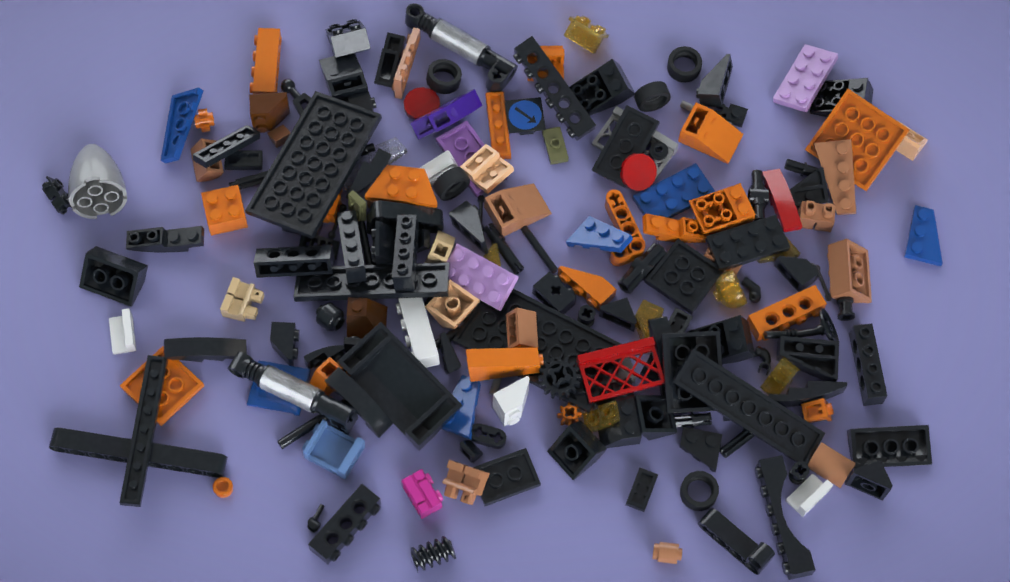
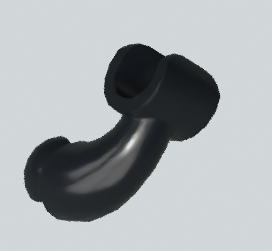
(764, 354)

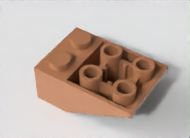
(515, 208)

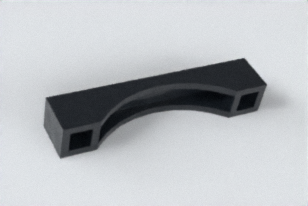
(796, 557)

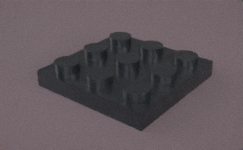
(684, 276)

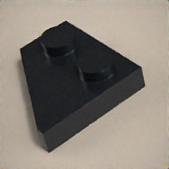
(811, 188)
(702, 445)

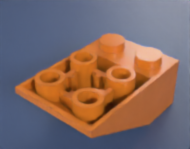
(710, 133)
(723, 209)

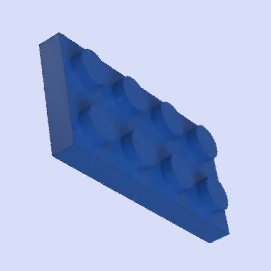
(673, 193)

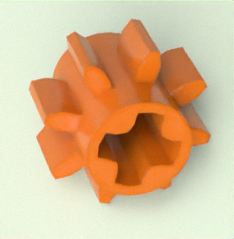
(204, 120)
(569, 409)

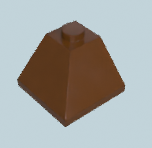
(364, 315)

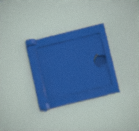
(266, 400)

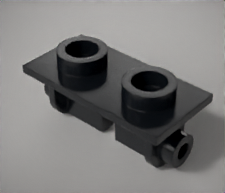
(53, 189)

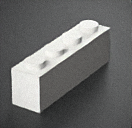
(418, 330)

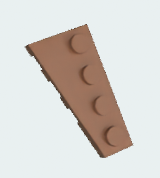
(404, 68)
(837, 161)

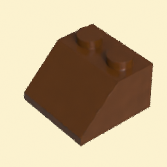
(268, 110)

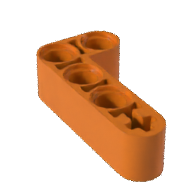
(625, 224)

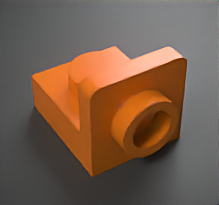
(817, 410)

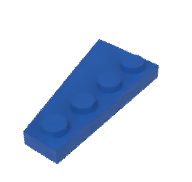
(180, 118)

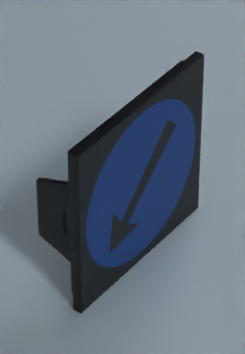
(525, 115)

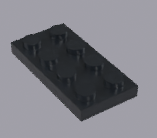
(628, 137)
(747, 243)

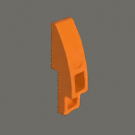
(672, 229)

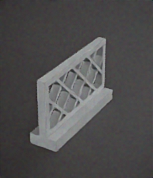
(657, 137)

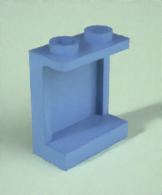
(333, 449)

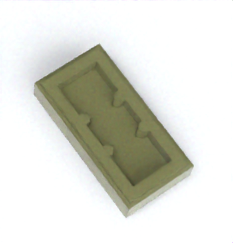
(555, 145)
(357, 203)

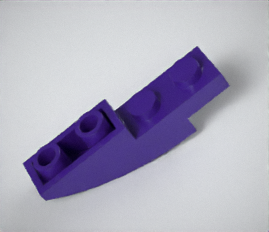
(446, 115)

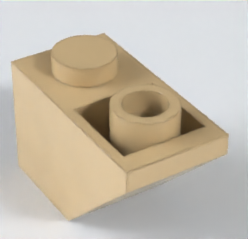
(440, 248)

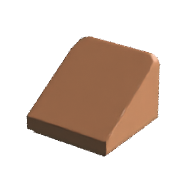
(279, 135)

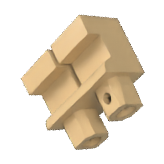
(239, 300)

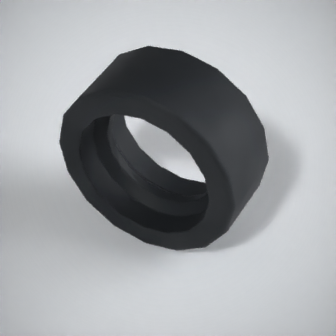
(448, 66)
(682, 76)
(652, 96)
(451, 183)
(706, 477)

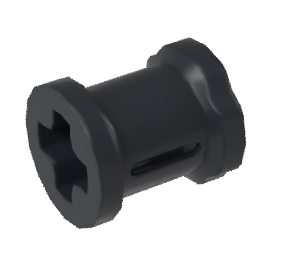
(845, 308)
(588, 311)
(802, 469)

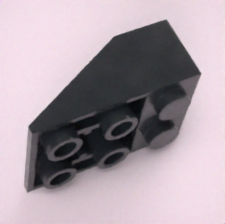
(343, 76)
(603, 88)
(833, 91)
(734, 339)

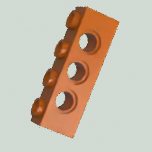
(809, 297)

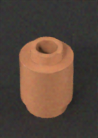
(667, 552)

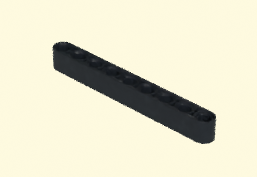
(118, 448)

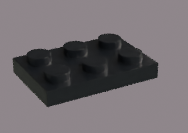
(508, 476)

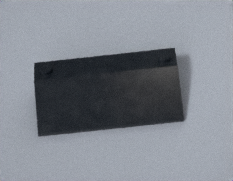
(400, 385)

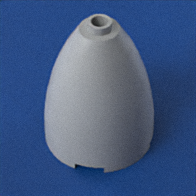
(95, 184)

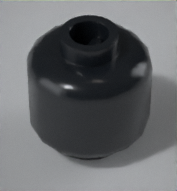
(330, 317)

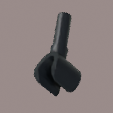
(313, 524)

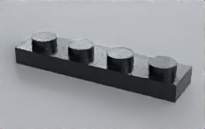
(226, 146)

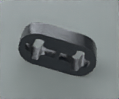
(489, 431)

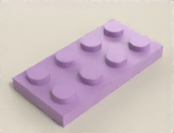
(805, 78)
(481, 277)

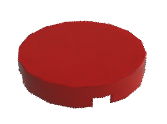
(420, 102)
(638, 171)

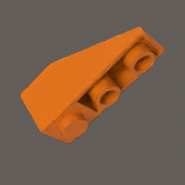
(591, 287)

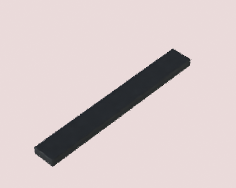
(143, 431)

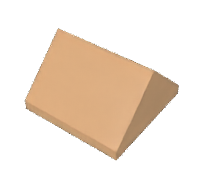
(911, 144)
(452, 309)

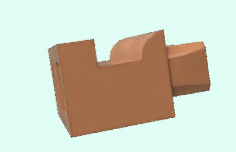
(817, 214)
(464, 478)

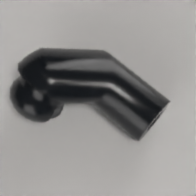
(753, 289)

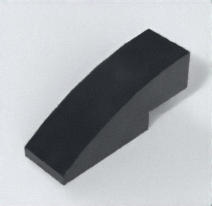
(390, 59)
(369, 172)

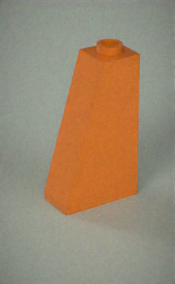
(502, 362)

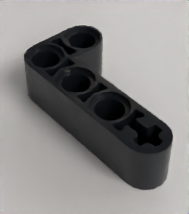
(387, 212)
(736, 542)

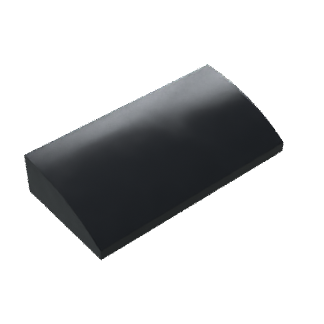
(891, 445)

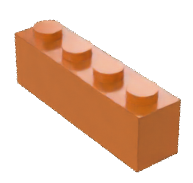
(266, 61)

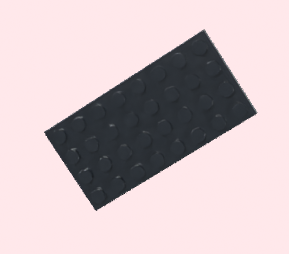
(313, 164)
(557, 337)

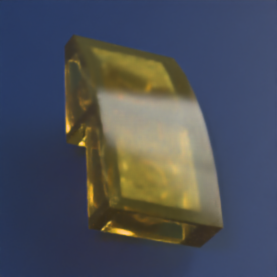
(604, 416)

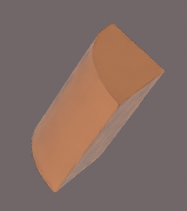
(205, 174)
(521, 328)
(830, 465)

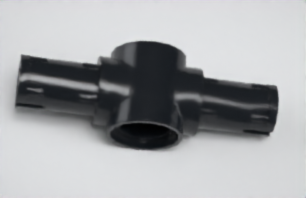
(758, 195)

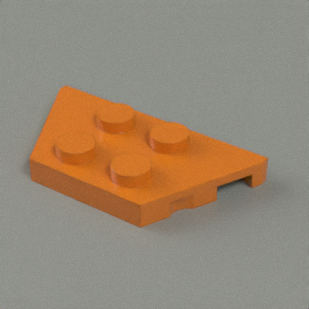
(403, 186)

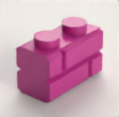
(422, 494)

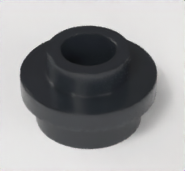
(659, 156)

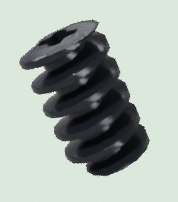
(432, 553)

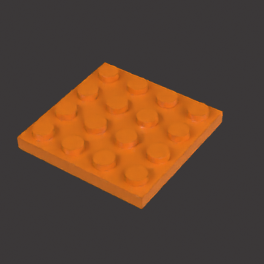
(872, 133)

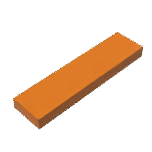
(498, 123)

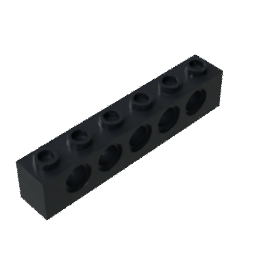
(532, 48)

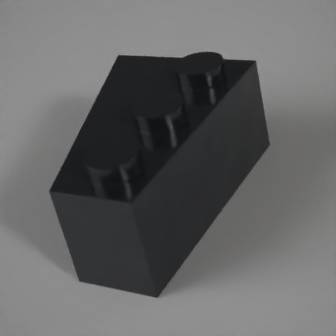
(811, 356)

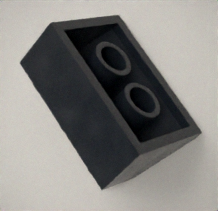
(112, 275)
(626, 430)

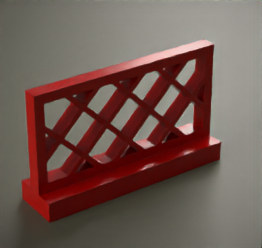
(615, 353)

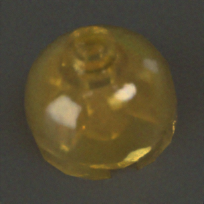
(729, 290)

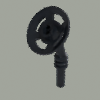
(824, 328)

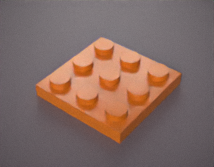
(177, 390)

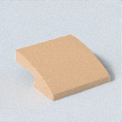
(487, 168)

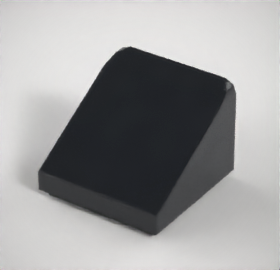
(470, 450)

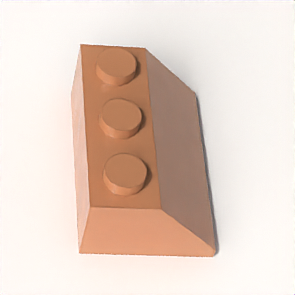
(849, 271)

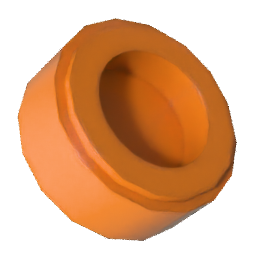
(223, 487)

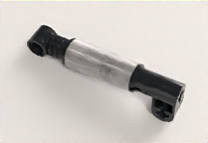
(464, 45)
(294, 391)

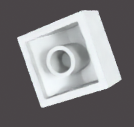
(510, 401)

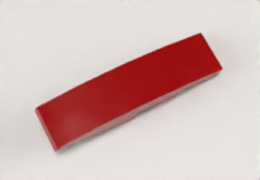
(782, 200)

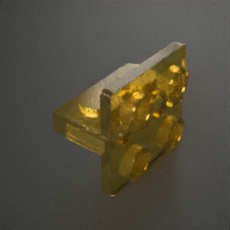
(585, 33)

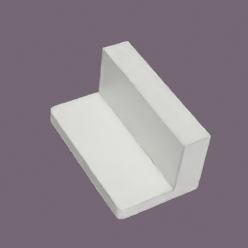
(439, 165)
(122, 333)
(808, 494)

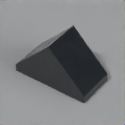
(619, 313)

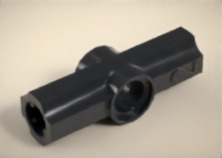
(641, 268)

